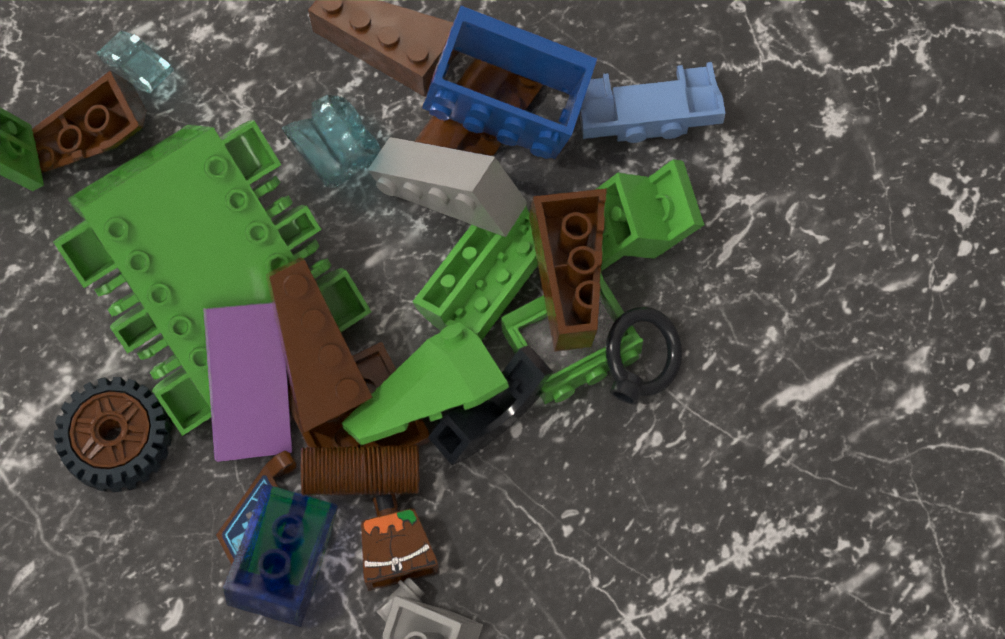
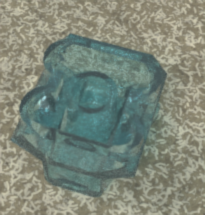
(333, 140)

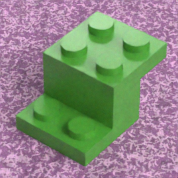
(18, 152)
(648, 213)

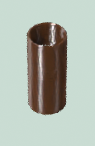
(358, 468)

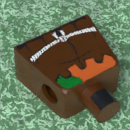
(395, 546)

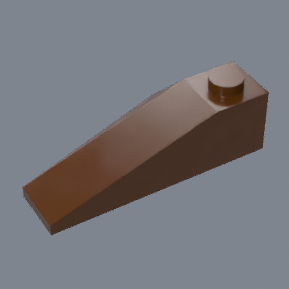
(90, 123)

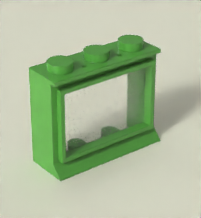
(570, 367)

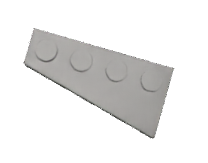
(449, 182)

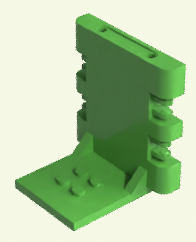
(192, 240)

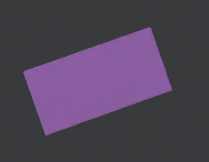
(246, 382)

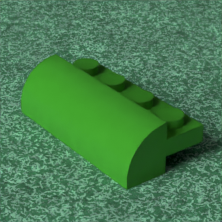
(479, 278)

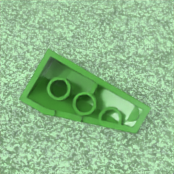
(439, 375)

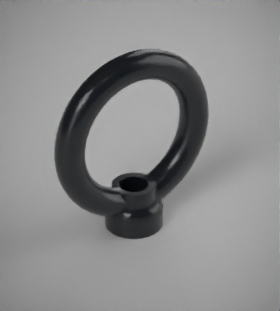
(627, 385)

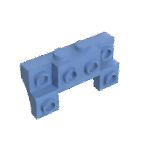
(652, 108)

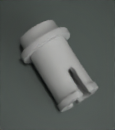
(407, 589)

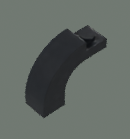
(470, 430)

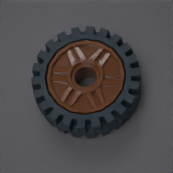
(129, 456)

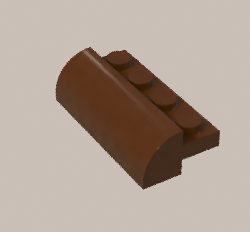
(490, 82)

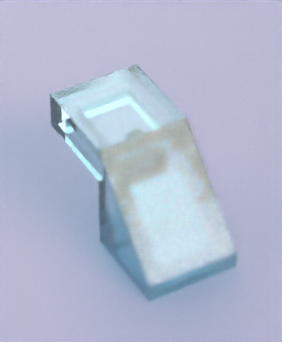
(135, 60)

